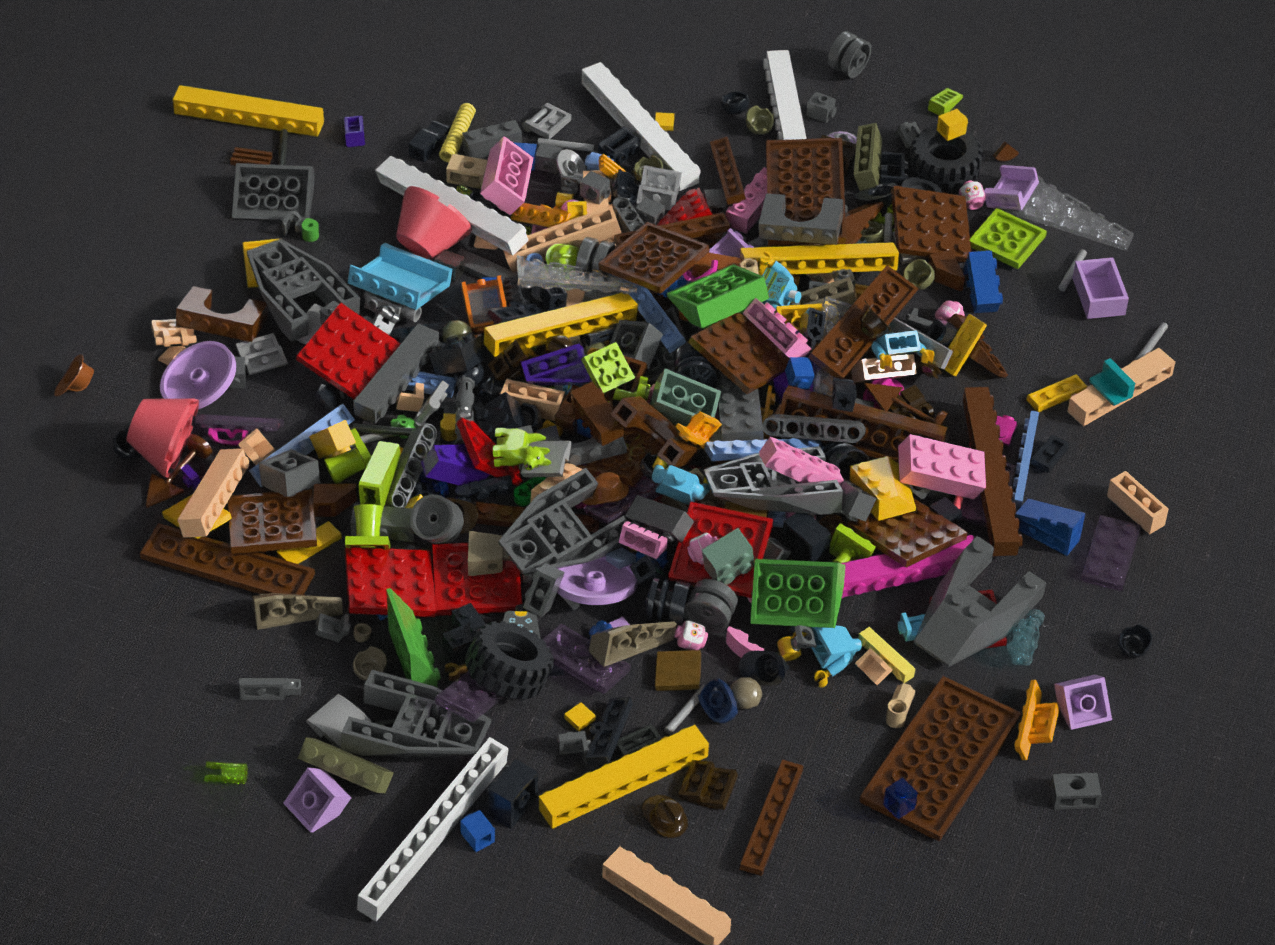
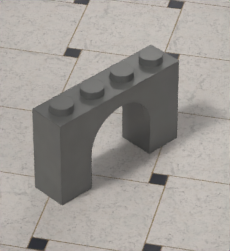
(822, 229)
(588, 450)

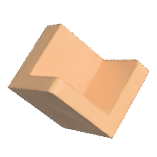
(410, 401)
(256, 447)
(873, 666)

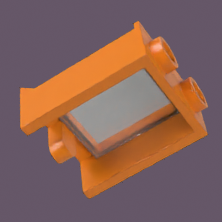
(479, 299)

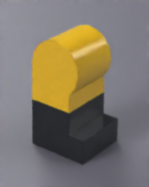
(447, 415)

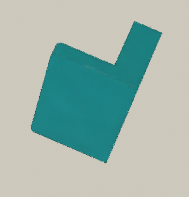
(1113, 383)

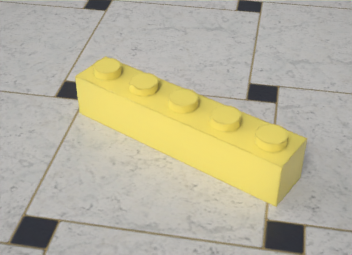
(900, 667)

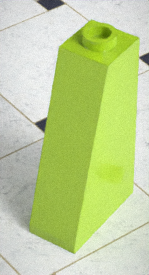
(379, 474)

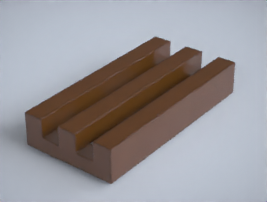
(250, 156)

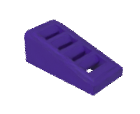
(354, 131)

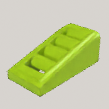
(944, 101)

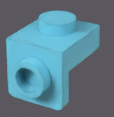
(909, 626)

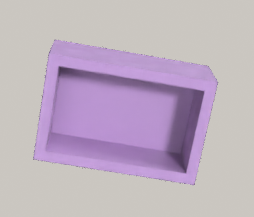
(1100, 288)

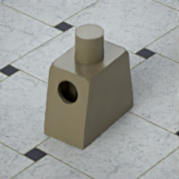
(485, 554)

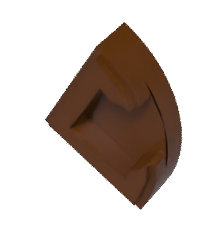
(1005, 152)

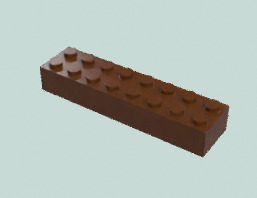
(883, 428)

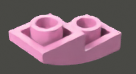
(738, 642)

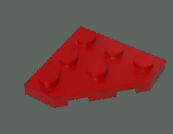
(688, 207)
(481, 451)

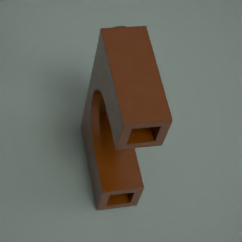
(243, 325)
(640, 414)

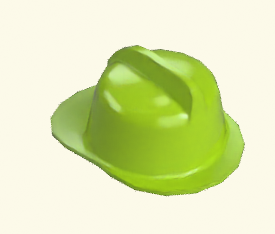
(562, 254)

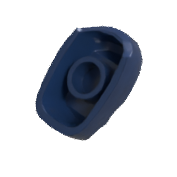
(718, 701)

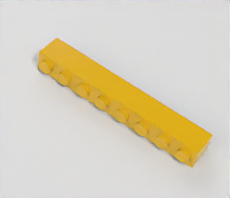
(248, 110)
(827, 257)
(565, 321)
(623, 776)

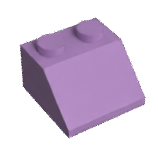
(1083, 701)
(316, 799)

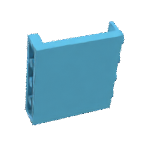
(401, 277)

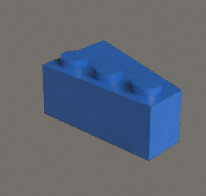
(983, 281)
(1051, 524)

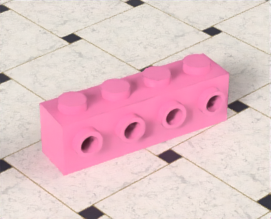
(748, 211)
(776, 330)
(796, 463)

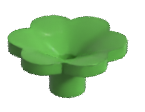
(402, 421)

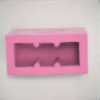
(643, 540)

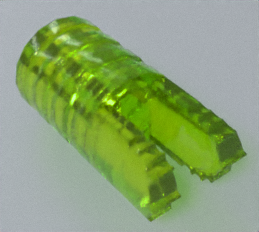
(229, 772)

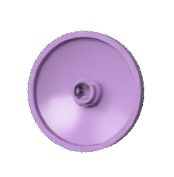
(199, 373)
(597, 583)

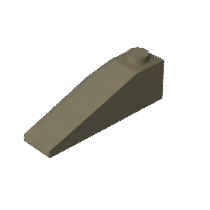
(284, 609)
(629, 640)

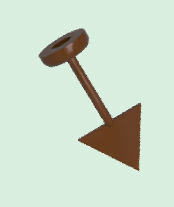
(886, 395)
(162, 490)

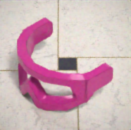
(688, 276)
(212, 433)

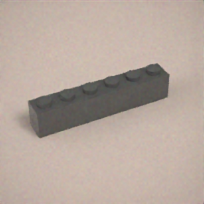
(396, 374)

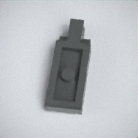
(268, 688)

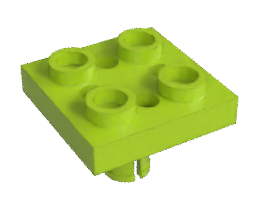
(602, 369)
(642, 390)
(849, 546)

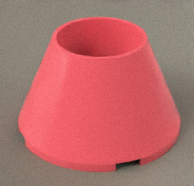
(429, 225)
(161, 430)

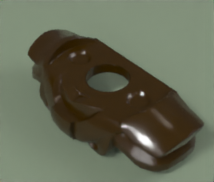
(929, 369)

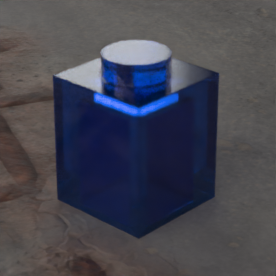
(900, 798)

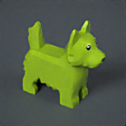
(516, 449)

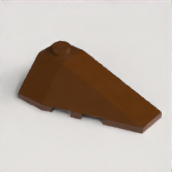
(858, 219)
(981, 350)

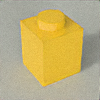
(952, 124)

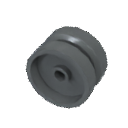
(849, 54)
(592, 253)
(436, 519)
(711, 605)

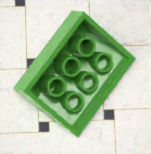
(719, 295)
(797, 593)
(409, 642)

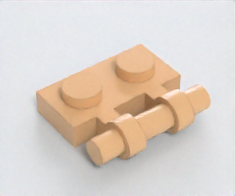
(168, 333)

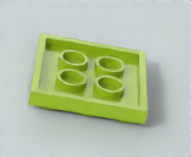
(1008, 238)

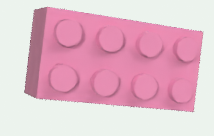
(506, 176)
(941, 467)

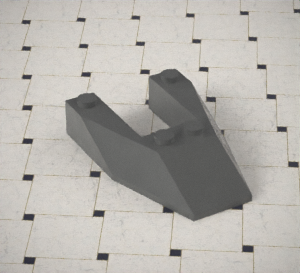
(288, 273)
(761, 488)
(554, 534)
(966, 621)
(420, 726)

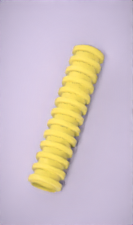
(460, 125)

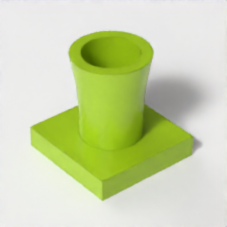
(350, 462)
(368, 528)

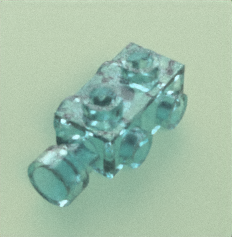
(1026, 638)

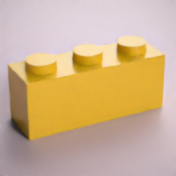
(333, 440)

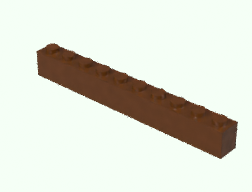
(997, 496)

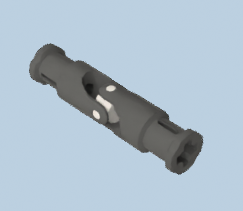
(464, 404)

